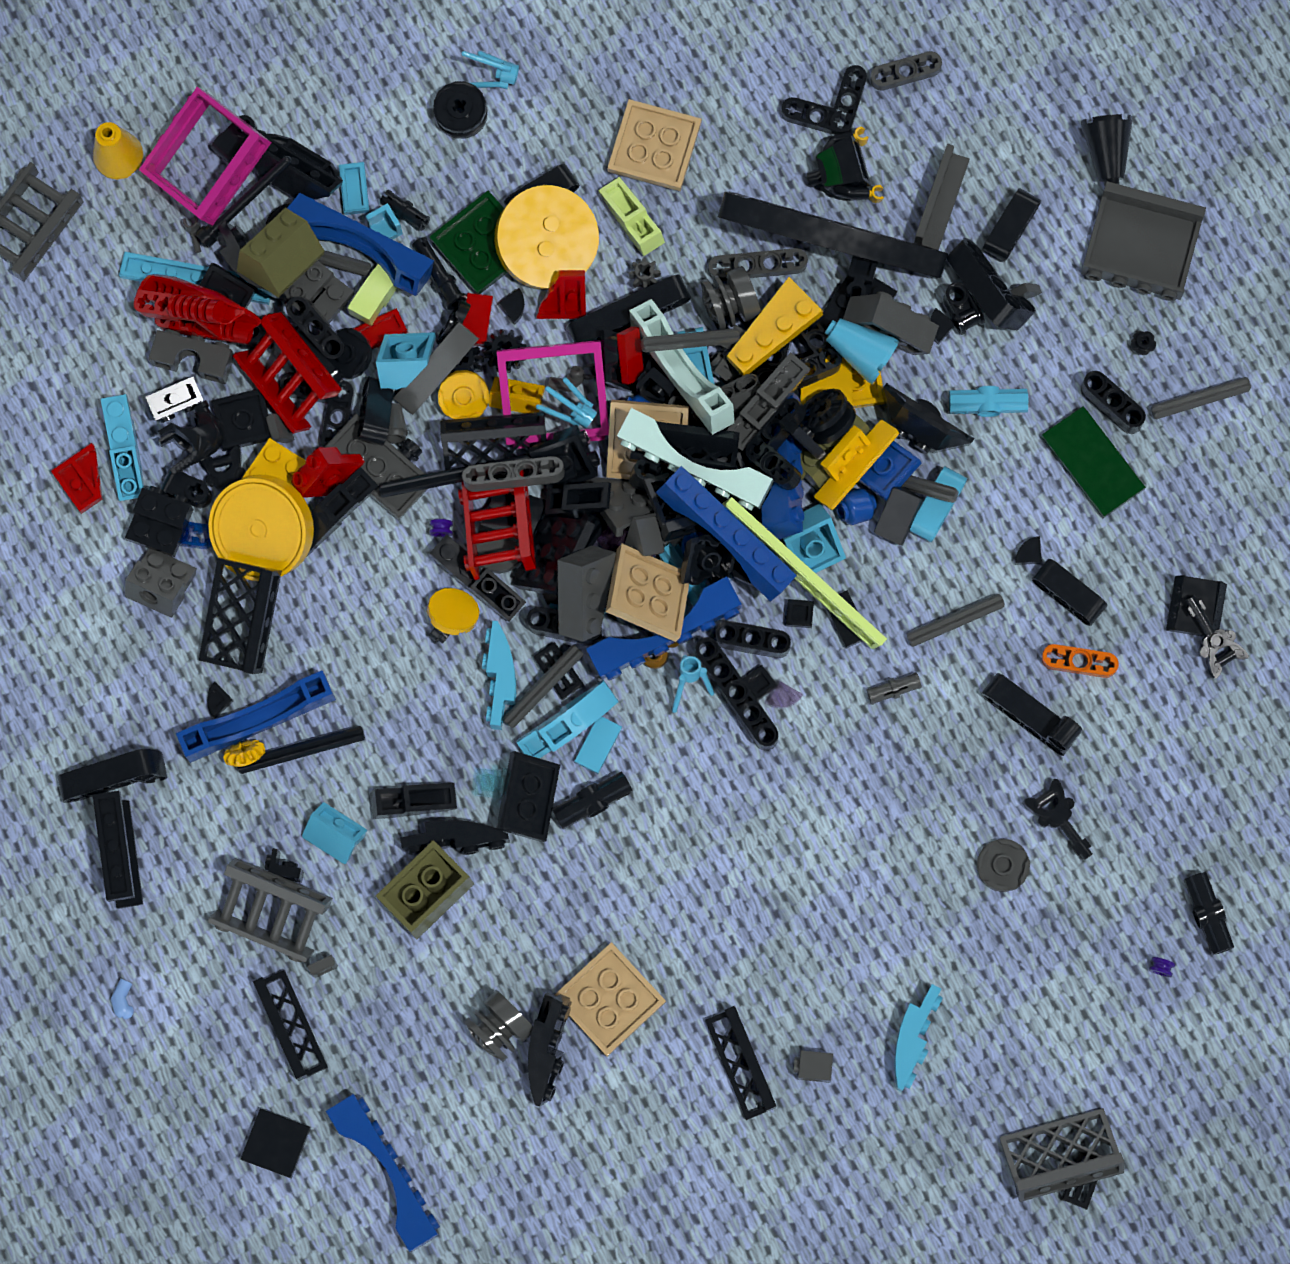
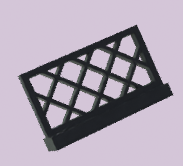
(470, 430)
(682, 525)
(258, 626)

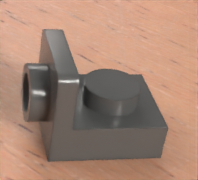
(722, 367)

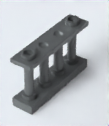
(52, 223)
(289, 893)

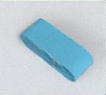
(933, 510)

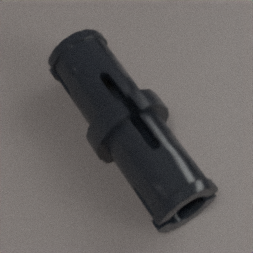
(405, 210)

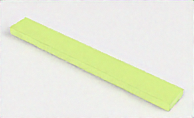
(810, 579)

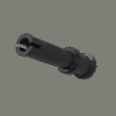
(445, 282)

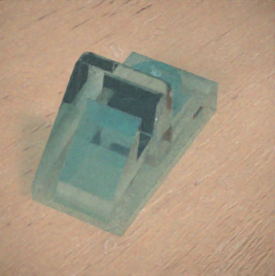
(490, 783)

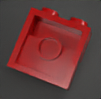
(325, 471)

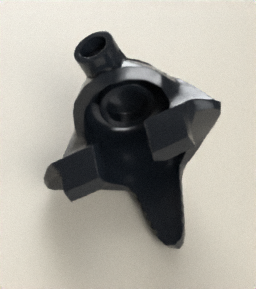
(198, 441)

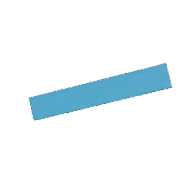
(139, 266)

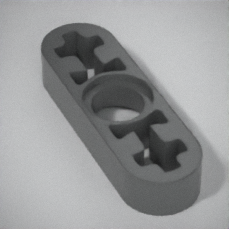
(910, 61)

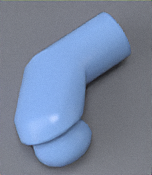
(119, 1000)

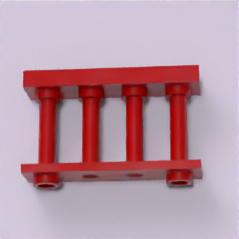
(306, 365)
(521, 530)

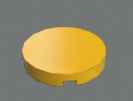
(463, 395)
(453, 611)

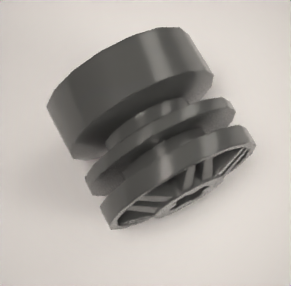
(732, 298)
(498, 1026)

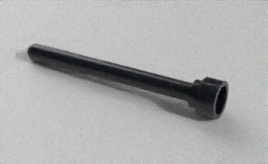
(209, 233)

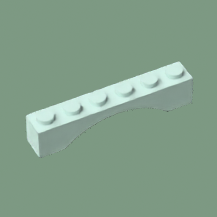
(703, 396)
(744, 484)

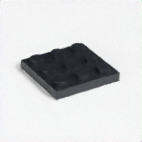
(554, 540)

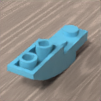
(123, 447)
(499, 665)
(568, 722)
(909, 1046)

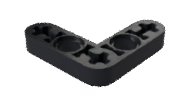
(830, 114)
(817, 355)
(334, 404)
(769, 450)

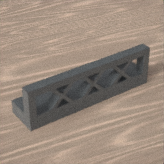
(941, 199)

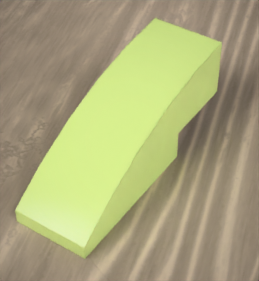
(632, 216)
(372, 296)

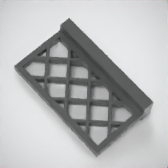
(1063, 1177)

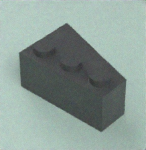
(894, 319)
(583, 591)

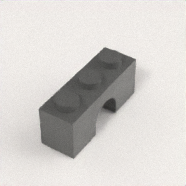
(171, 348)

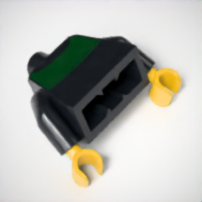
(844, 169)

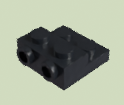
(573, 450)
(159, 521)

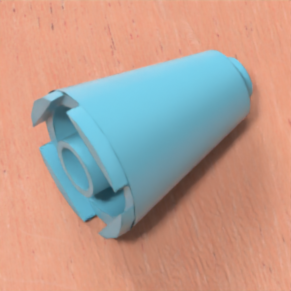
(861, 347)

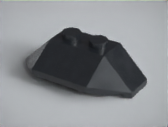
(307, 173)
(921, 424)

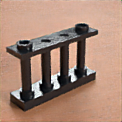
(117, 850)

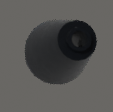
(1108, 145)

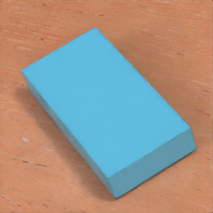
(354, 188)
(598, 744)

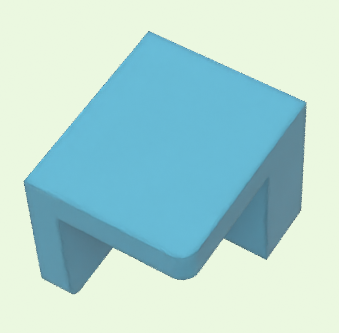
(385, 222)

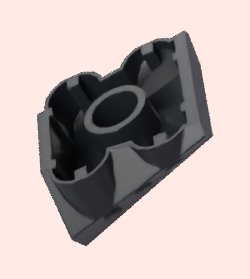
(611, 362)
(705, 559)
(1211, 594)

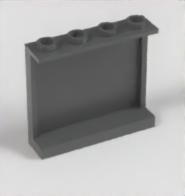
(1143, 241)

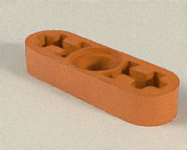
(1071, 668)

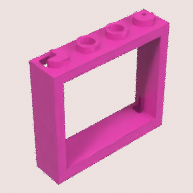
(232, 176)
(595, 433)

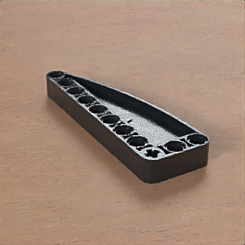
(831, 234)

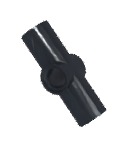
(592, 800)
(1208, 913)

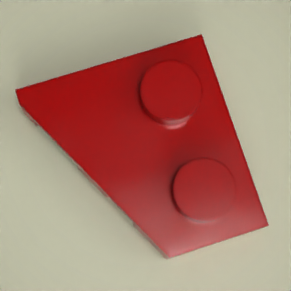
(565, 297)
(81, 478)

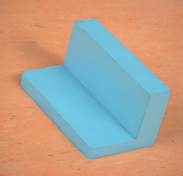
(333, 832)

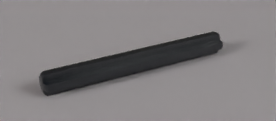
(306, 748)

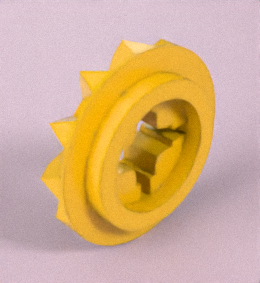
(244, 753)

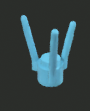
(506, 71)
(581, 413)
(690, 671)

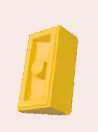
(522, 396)

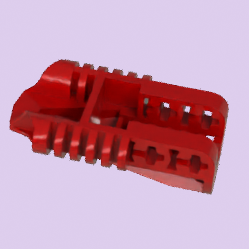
(184, 301)

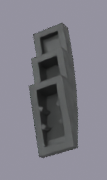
(440, 364)
(769, 398)

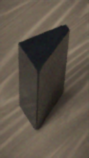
(898, 515)

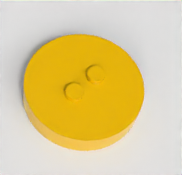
(545, 233)
(261, 525)

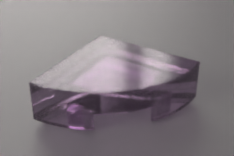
(784, 696)

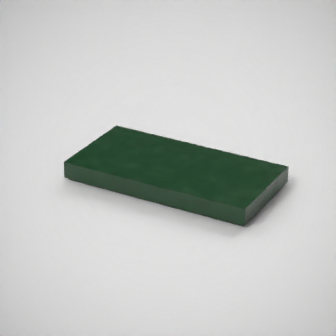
(1093, 462)

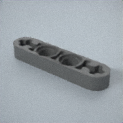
(757, 260)
(513, 477)

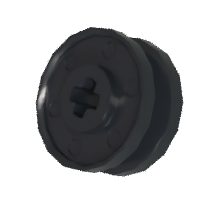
(452, 121)
(828, 416)

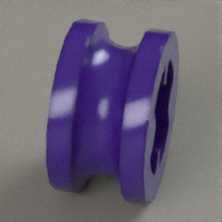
(440, 527)
(1161, 967)

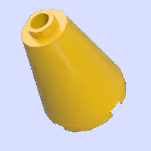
(116, 151)

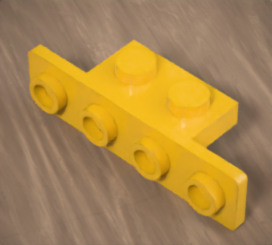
(851, 460)

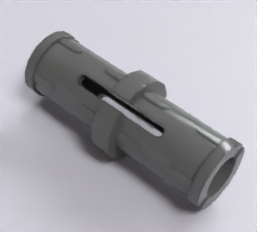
(894, 688)

